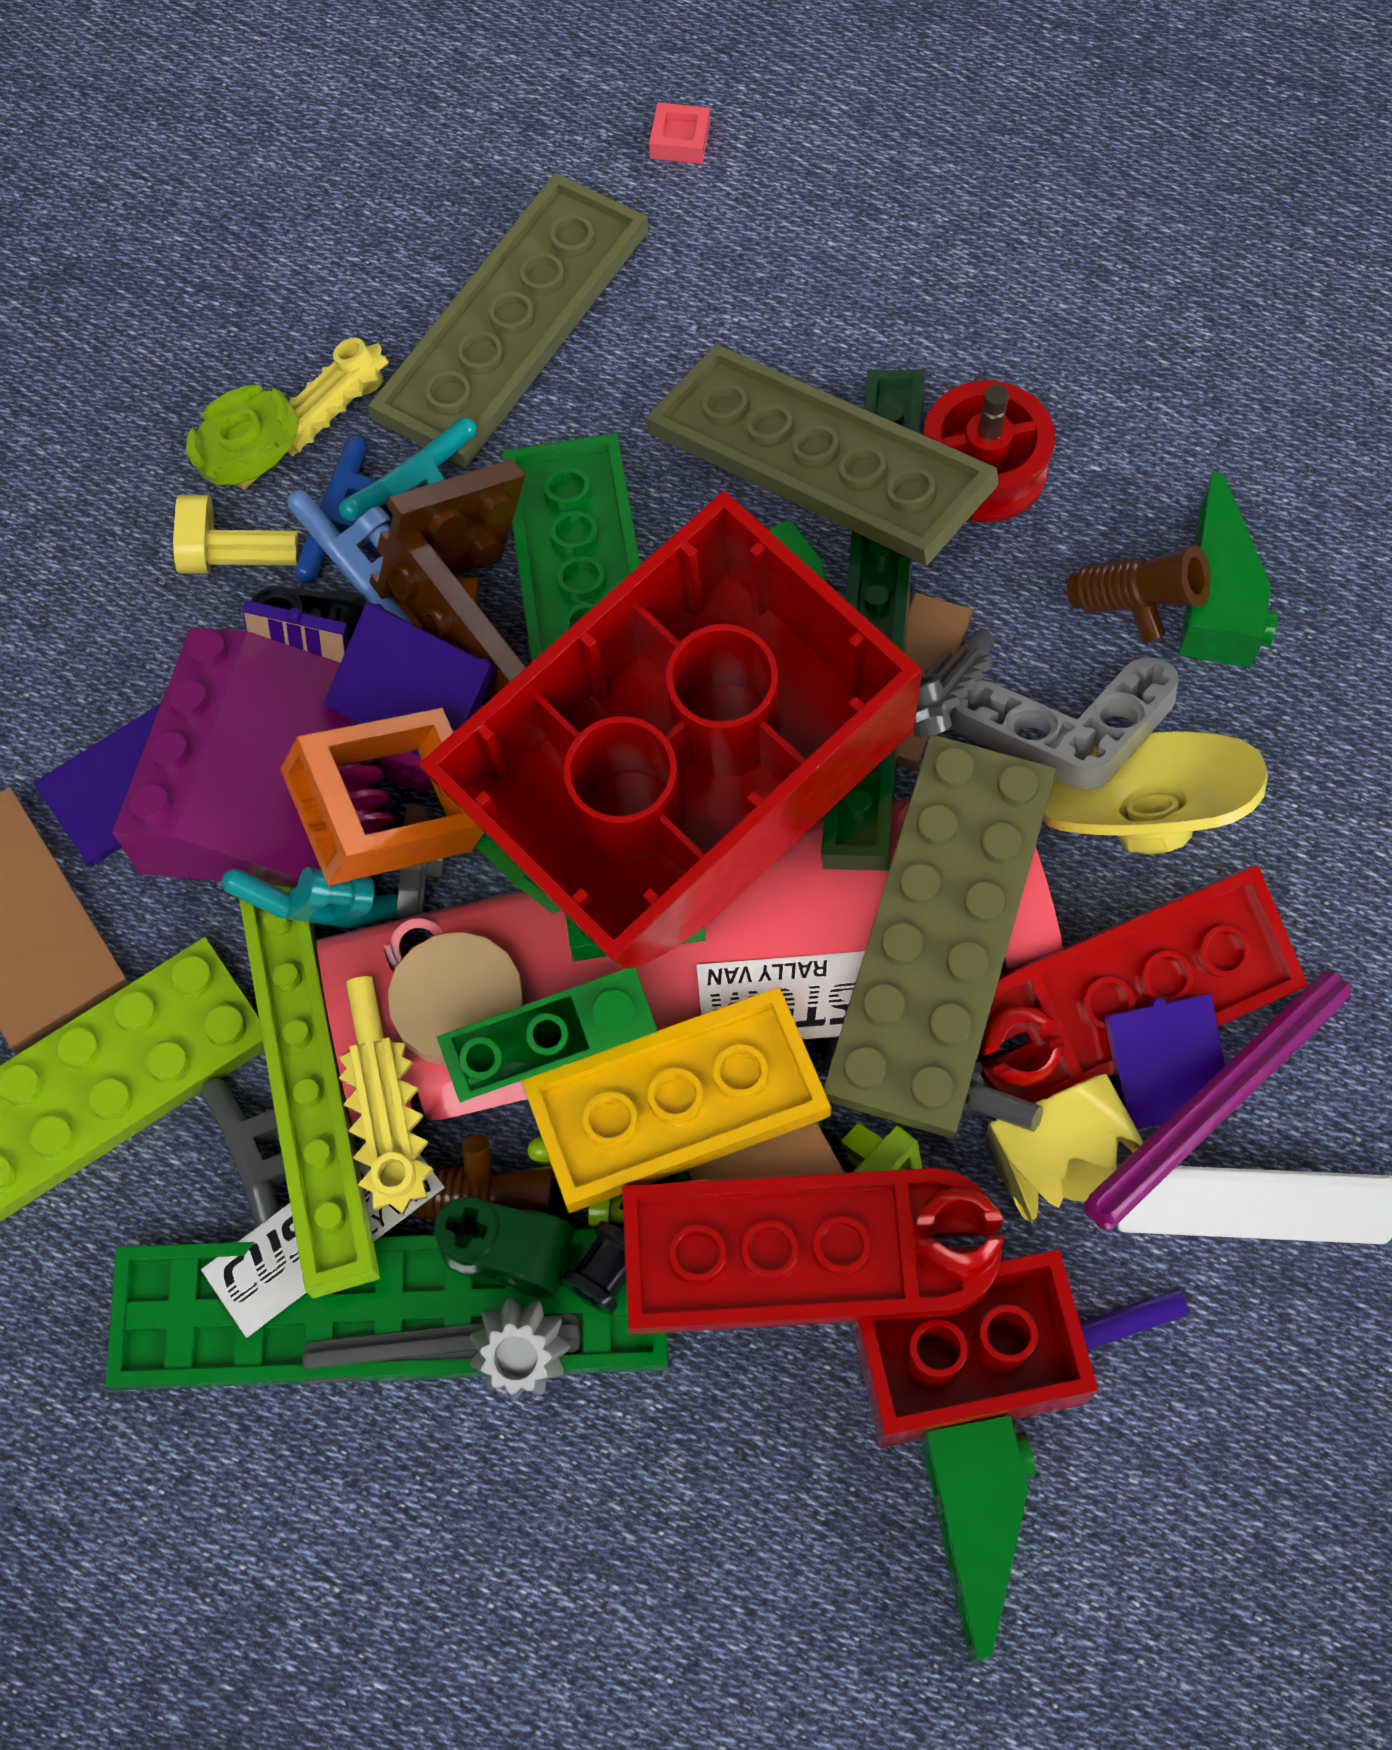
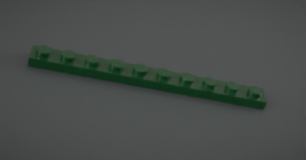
(878, 587)

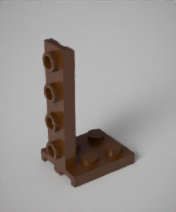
(444, 533)

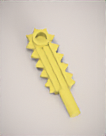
(349, 376)
(381, 1099)

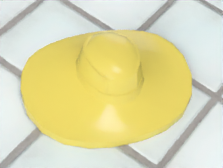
(1165, 792)

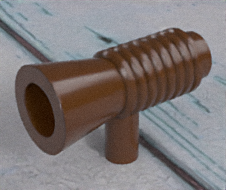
(1139, 583)
(518, 1189)

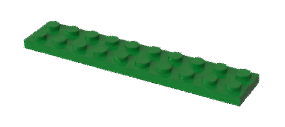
(571, 552)

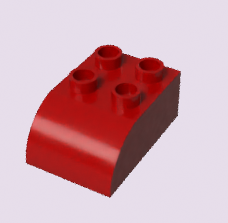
(681, 735)

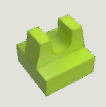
(872, 1153)

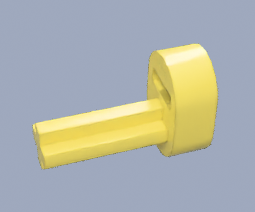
(200, 546)

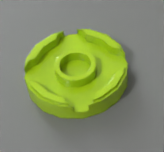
(242, 435)

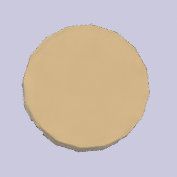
(449, 986)

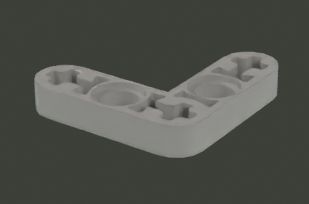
(995, 714)

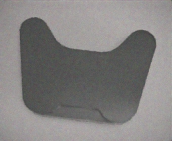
(413, 877)

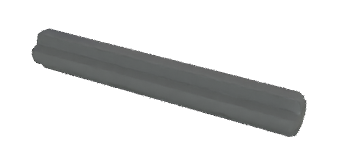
(410, 1345)

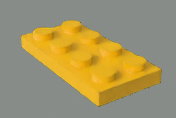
(675, 1099)

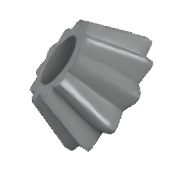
(519, 1348)

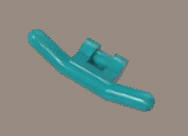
(417, 470)
(314, 901)

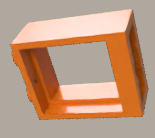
(330, 816)

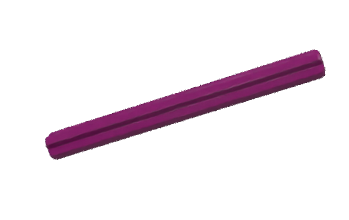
(1215, 1101)

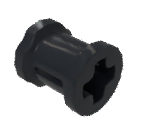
(601, 1270)

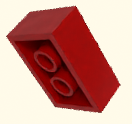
(1001, 1357)

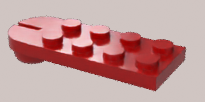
(1206, 941)
(805, 1250)

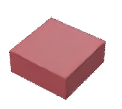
(679, 133)

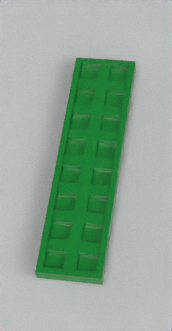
(179, 1334)

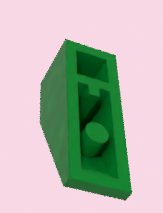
(1236, 612)
(979, 1502)

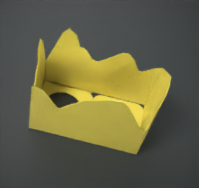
(1068, 1150)

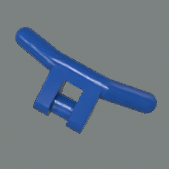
(343, 483)

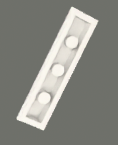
(1267, 1205)

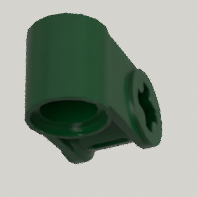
(515, 1248)

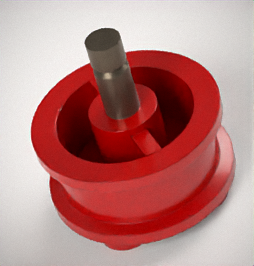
(1002, 429)

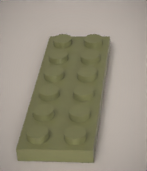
(510, 316)
(823, 453)
(940, 937)

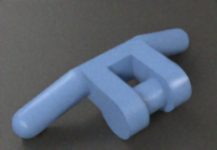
(345, 546)

